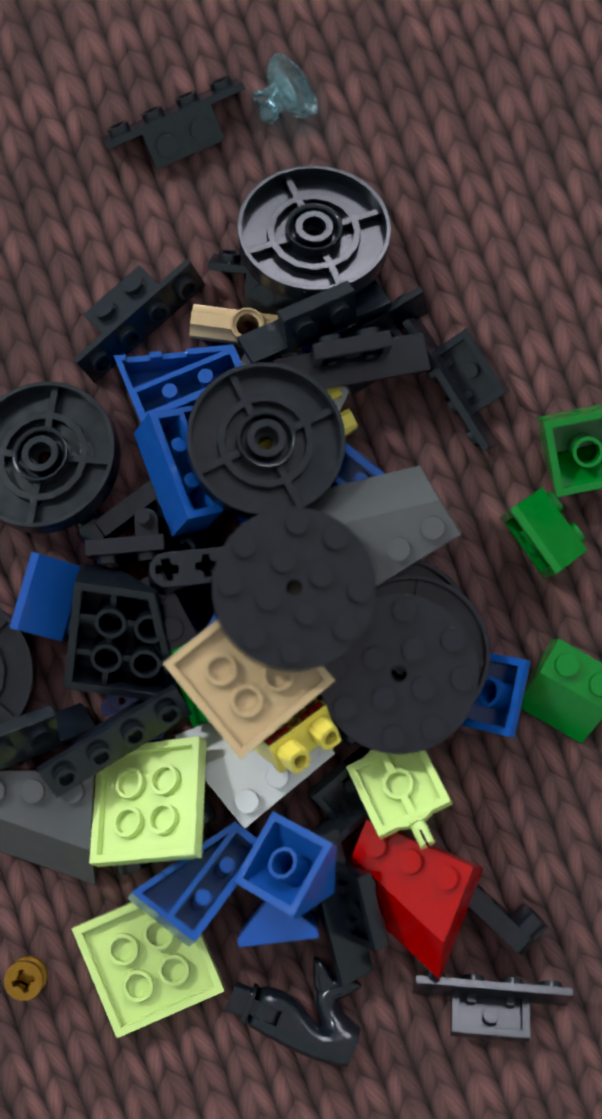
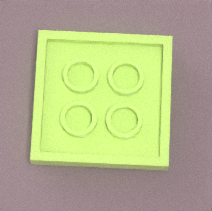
(150, 805)
(144, 968)

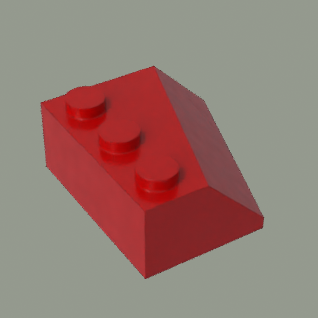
(418, 892)

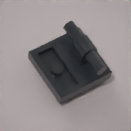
(139, 548)

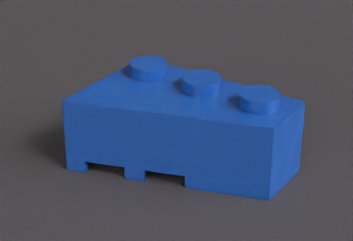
(173, 379)
(163, 449)
(194, 889)

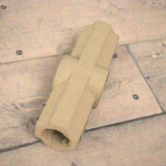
(221, 324)

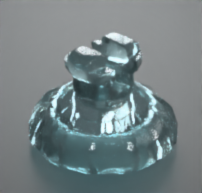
(286, 91)

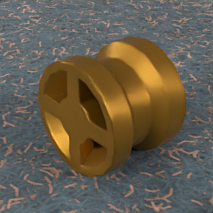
(33, 974)

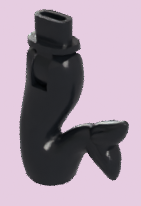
(289, 1024)

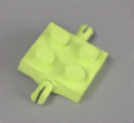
(399, 792)

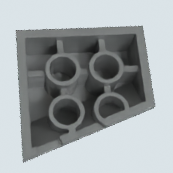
(393, 517)
(45, 827)

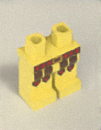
(303, 732)

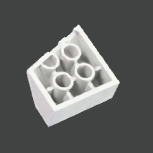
(249, 783)

